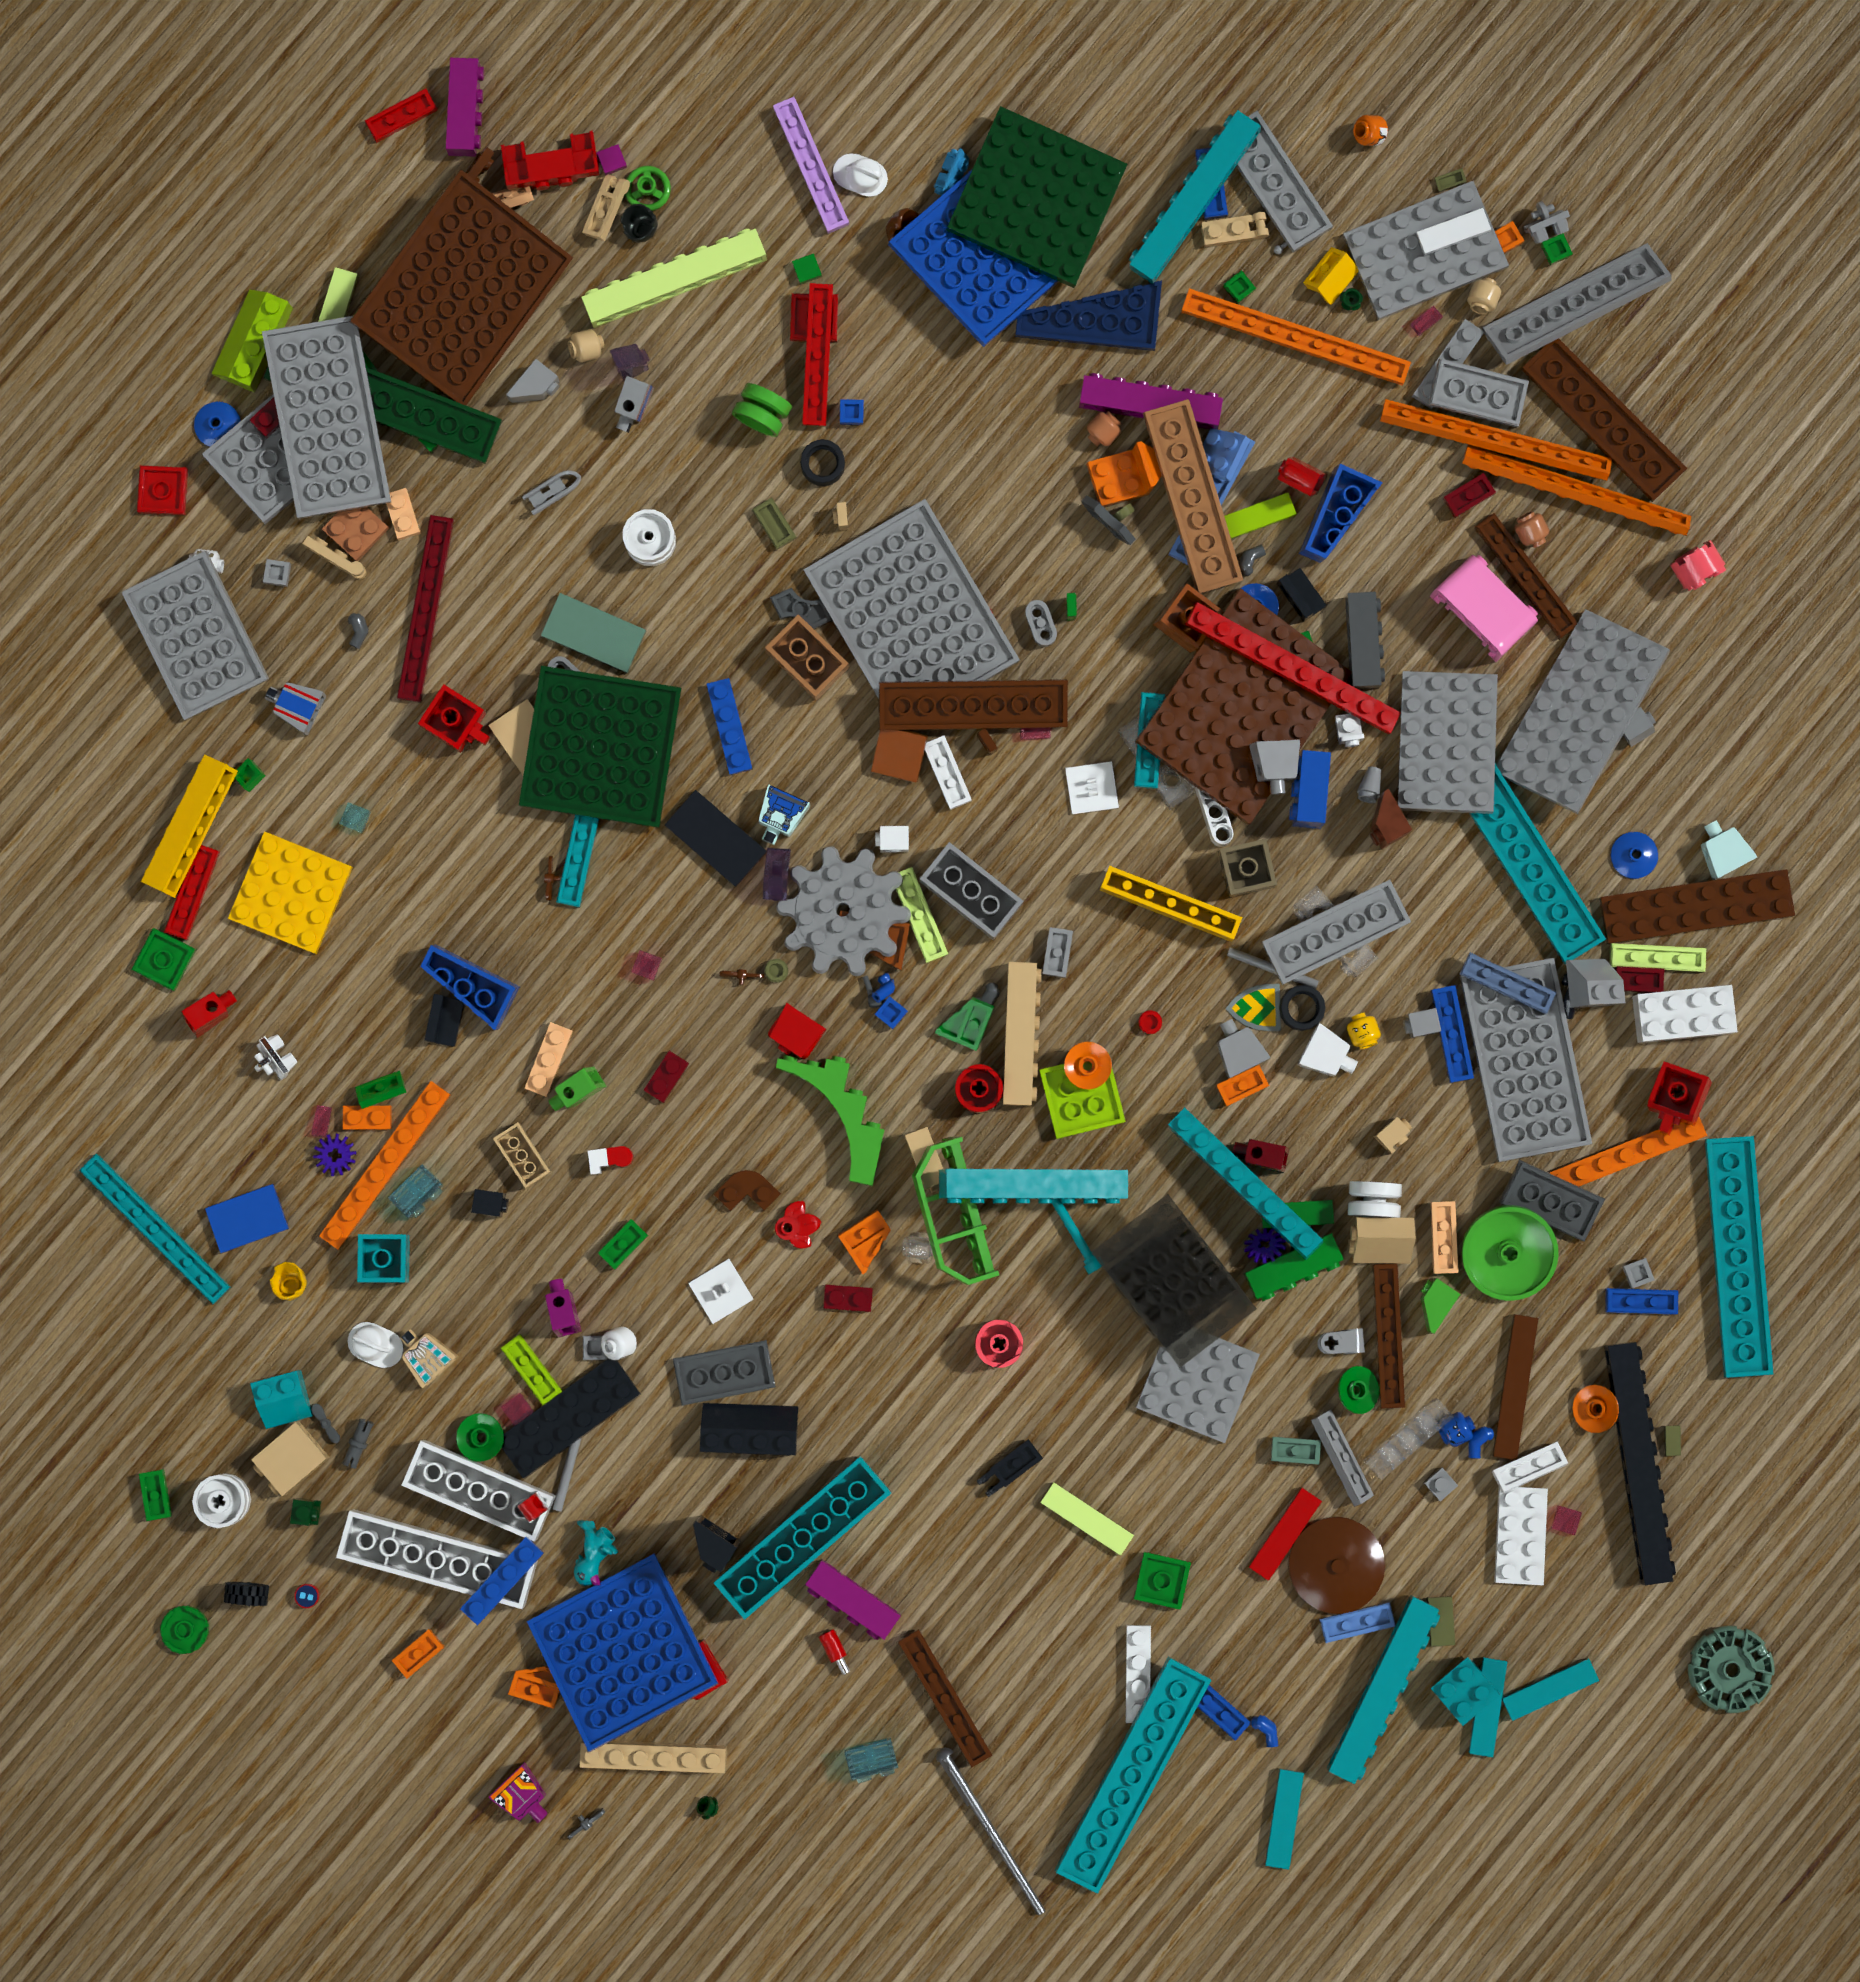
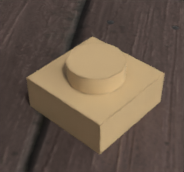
(840, 516)

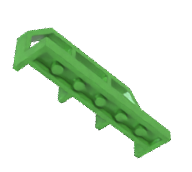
(969, 1218)

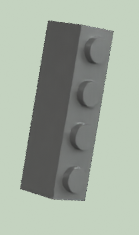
(1363, 640)

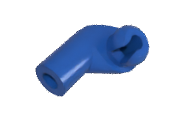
(1268, 1728)

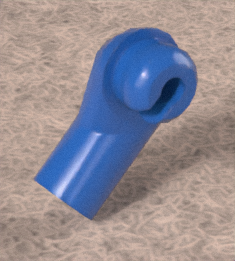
(886, 989)
(1480, 1436)

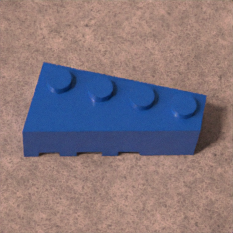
(1338, 508)
(476, 987)

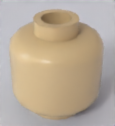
(1484, 296)
(585, 345)

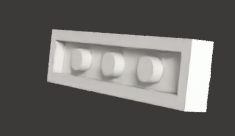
(1137, 1668)

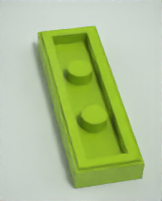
(1260, 515)
(531, 1369)

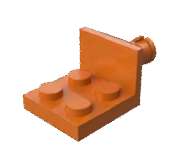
(1124, 475)

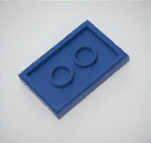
(247, 1218)

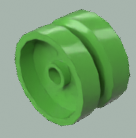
(761, 410)

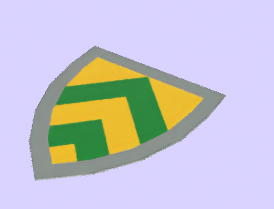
(1258, 1007)

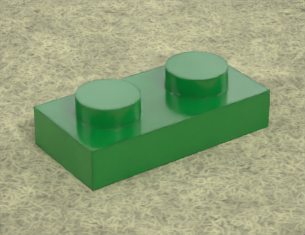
(380, 1089)
(623, 1244)
(155, 1495)

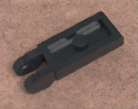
(1012, 1466)

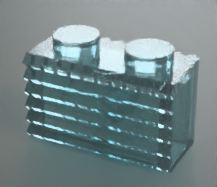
(416, 1192)
(871, 1760)

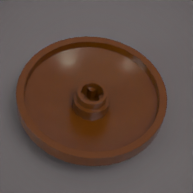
(1336, 1565)

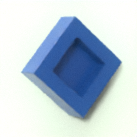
(851, 412)
(891, 1012)

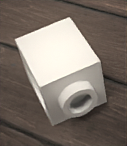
(893, 839)

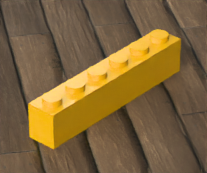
(189, 826)
(1171, 903)

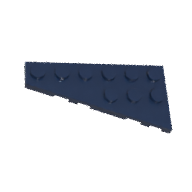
(1105, 319)

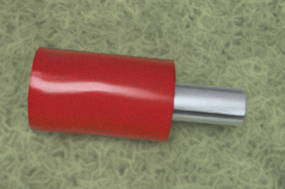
(834, 1649)

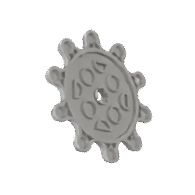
(846, 936)

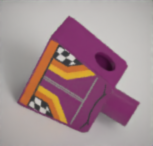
(521, 1795)

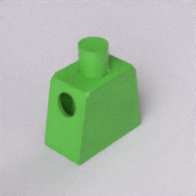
(584, 1083)

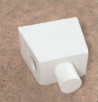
(1326, 1053)

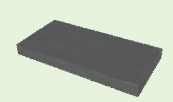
(1554, 1199)
(724, 1372)

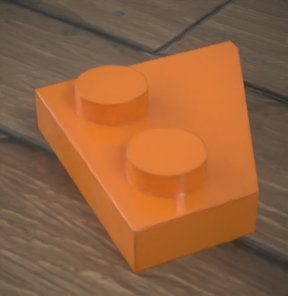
(865, 1239)
(535, 1686)

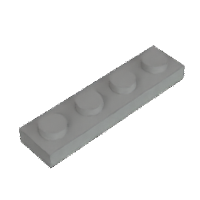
(1456, 351)
(1342, 1457)

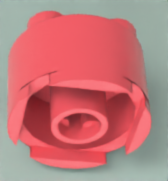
(1697, 565)
(1012, 1347)

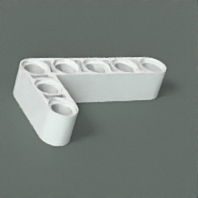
(1215, 824)

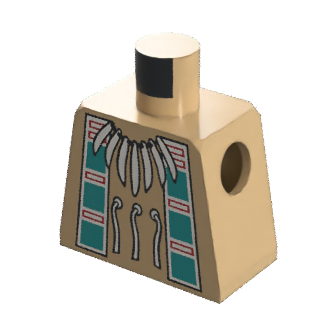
(426, 1357)

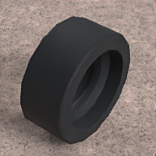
(825, 445)
(1315, 995)

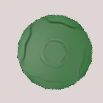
(184, 1629)

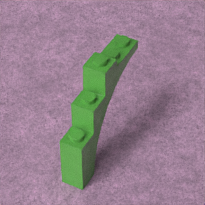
(831, 1081)

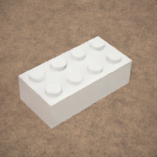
(1684, 1014)

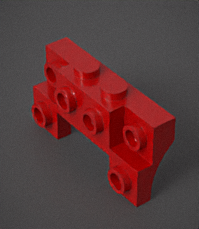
(550, 167)

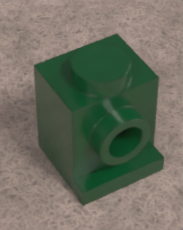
(305, 1512)

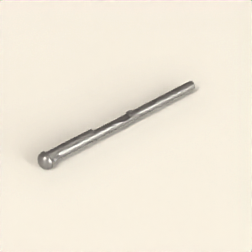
(943, 1756)

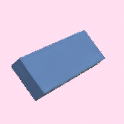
(1357, 1622)

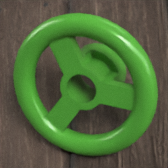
(648, 180)

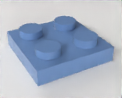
(1224, 452)

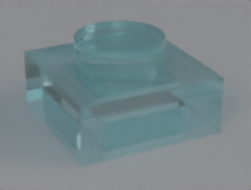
(355, 817)

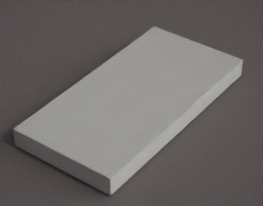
(1478, 392)

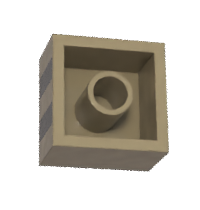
(1247, 868)

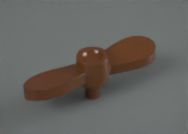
(549, 878)
(740, 974)

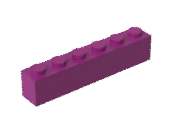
(1138, 397)

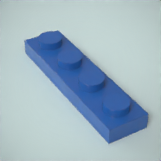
(729, 726)
(1452, 1034)
(502, 1580)

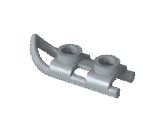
(557, 489)

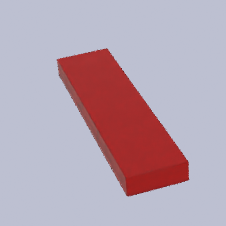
(192, 893)
(1285, 1533)

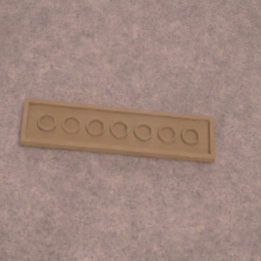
(1193, 496)

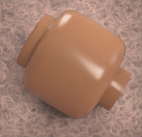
(1104, 429)
(1531, 529)

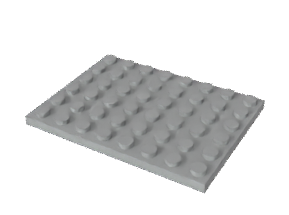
(910, 605)

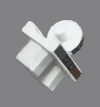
(268, 1049)

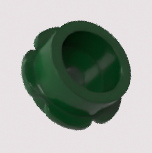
(1357, 299)
(707, 1807)

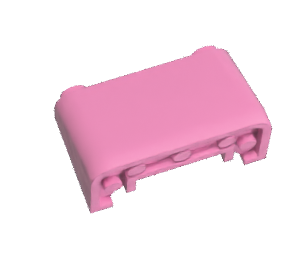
(1486, 606)

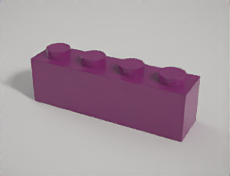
(463, 107)
(853, 1600)

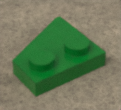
(967, 1024)

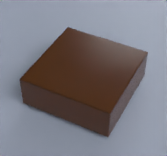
(987, 742)

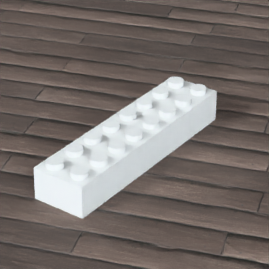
(425, 1555)

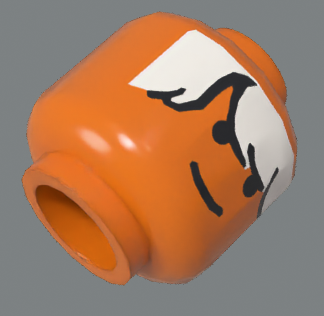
(1370, 130)

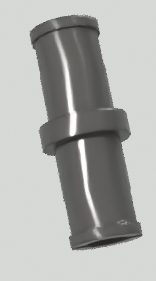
(358, 1443)

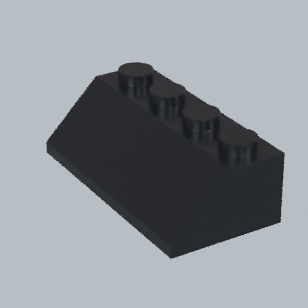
(749, 1429)
(714, 1544)

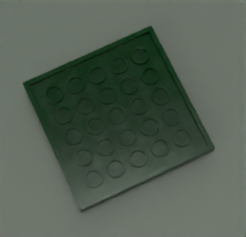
(1036, 197)
(600, 746)

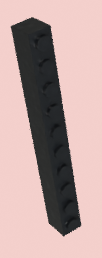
(1639, 1465)

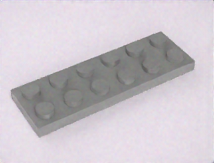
(1282, 190)
(1336, 932)

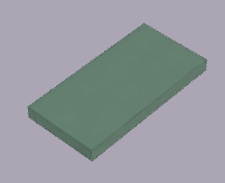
(593, 633)

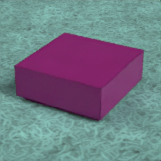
(611, 159)

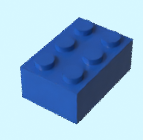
(1310, 790)

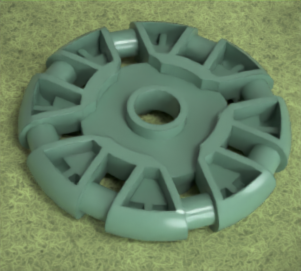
(1717, 1665)

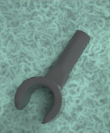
(872, 1003)

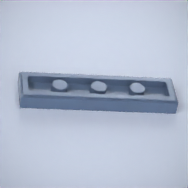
(1507, 983)

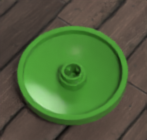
(1509, 1252)

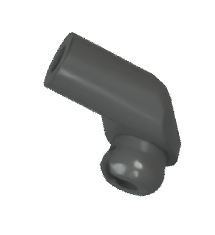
(1247, 559)
(360, 629)
(990, 994)

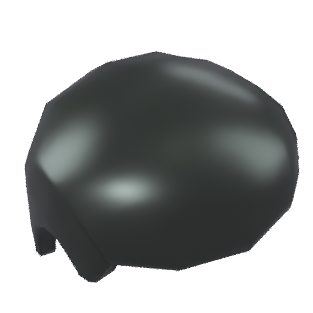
(639, 223)

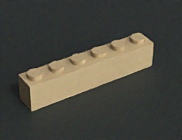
(1019, 1034)
(656, 1757)

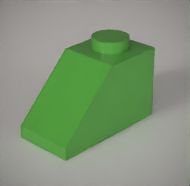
(1436, 1302)

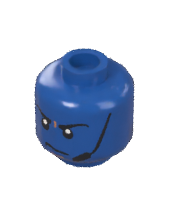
(1457, 1430)

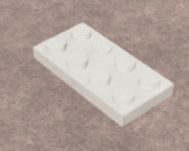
(1521, 1536)

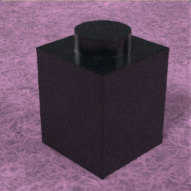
(489, 1203)

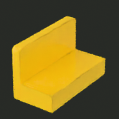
(1331, 275)

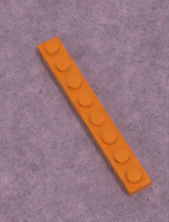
(1629, 1153)
(384, 1165)

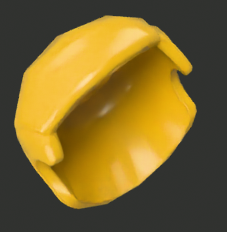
(288, 1281)

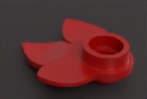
(801, 1225)

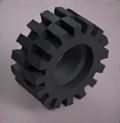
(246, 1593)

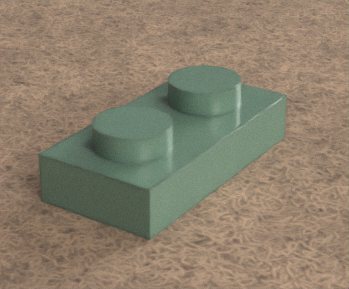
(1295, 1450)

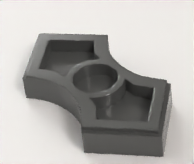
(1112, 524)
(790, 605)

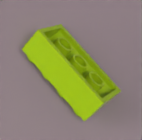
(244, 353)

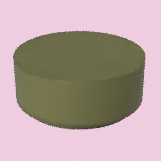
(1124, 512)
(776, 970)

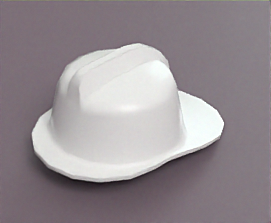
(860, 174)
(375, 1345)

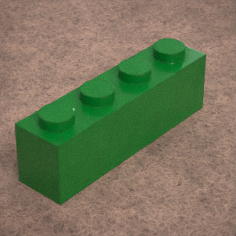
(1291, 1268)

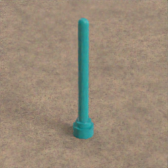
(1090, 1261)

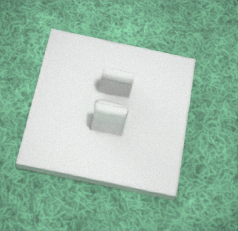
(1091, 788)
(720, 1291)

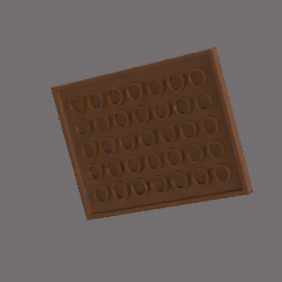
(461, 288)
(1232, 702)

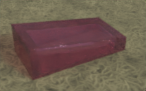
(1426, 321)
(1034, 733)
(321, 1121)

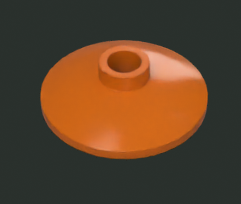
(1091, 1053)
(1585, 1408)

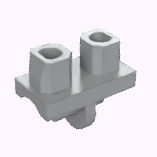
(1557, 220)

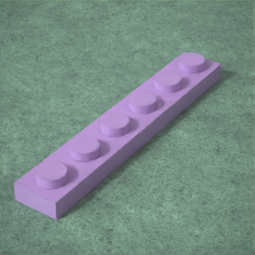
(811, 165)

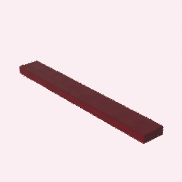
(425, 608)

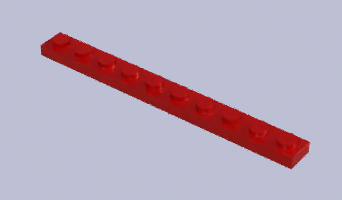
(1292, 668)

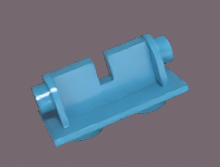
(956, 164)

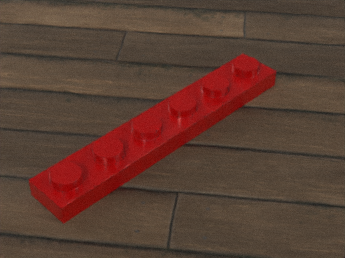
(817, 354)

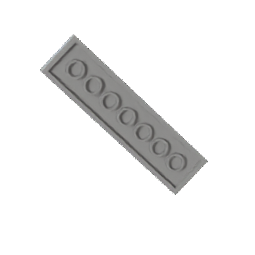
(1577, 303)

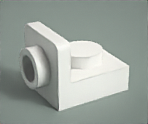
(1348, 730)

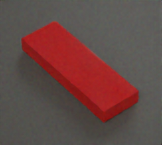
(401, 115)

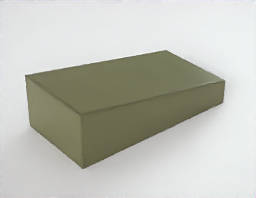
(1450, 180)
(1672, 1440)

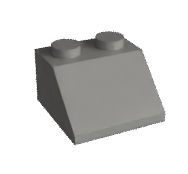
(1594, 983)

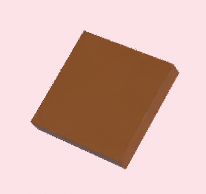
(899, 754)

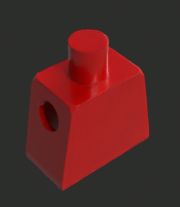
(202, 1020)

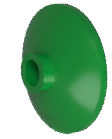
(1365, 1387)
(468, 1439)

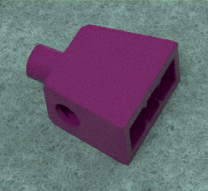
(564, 1318)

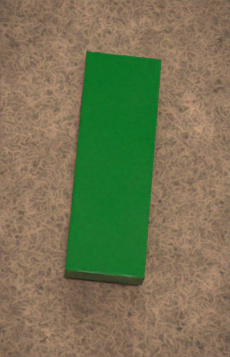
(1311, 1212)

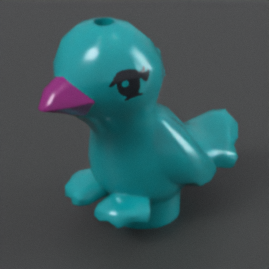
(596, 1547)

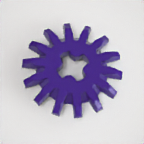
(342, 1148)
(1263, 1253)

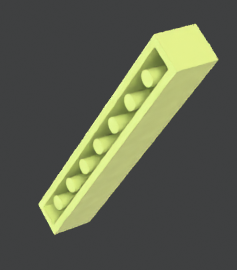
(674, 278)

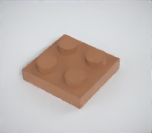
(355, 530)

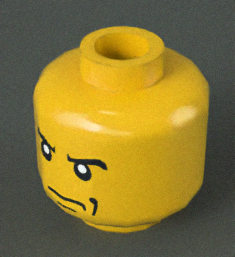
(1363, 1031)

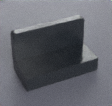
(1301, 594)
(444, 1020)

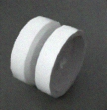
(652, 551)
(1374, 1199)
(207, 1503)

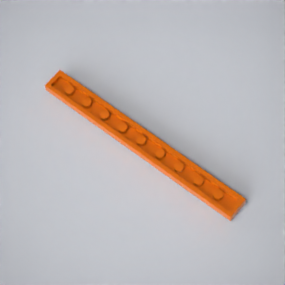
(1296, 337)
(1496, 439)
(1576, 489)

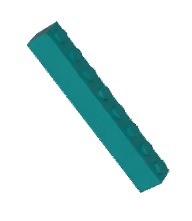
(1194, 197)
(1245, 1183)
(1033, 1184)
(1382, 1690)

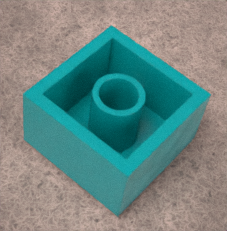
(383, 1258)
(1465, 1691)

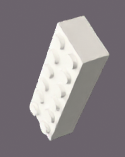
(474, 1489)

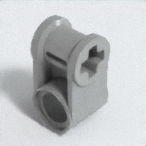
(1345, 1341)

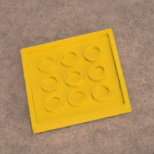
(290, 892)

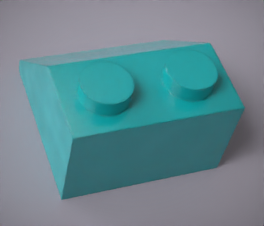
(281, 1399)

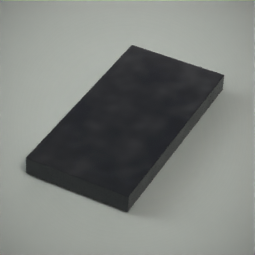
(715, 838)

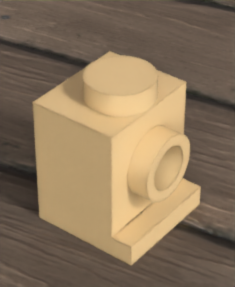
(1393, 1134)

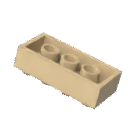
(522, 1155)

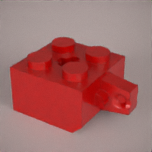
(464, 729)
(1685, 1107)

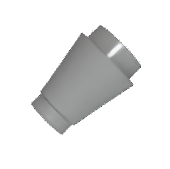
(1370, 785)

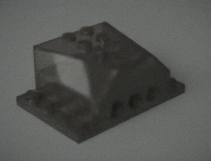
(1173, 1281)

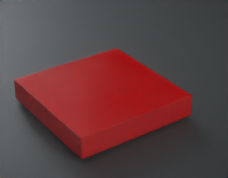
(799, 317)
(162, 490)

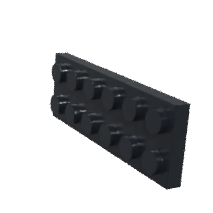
(569, 1417)

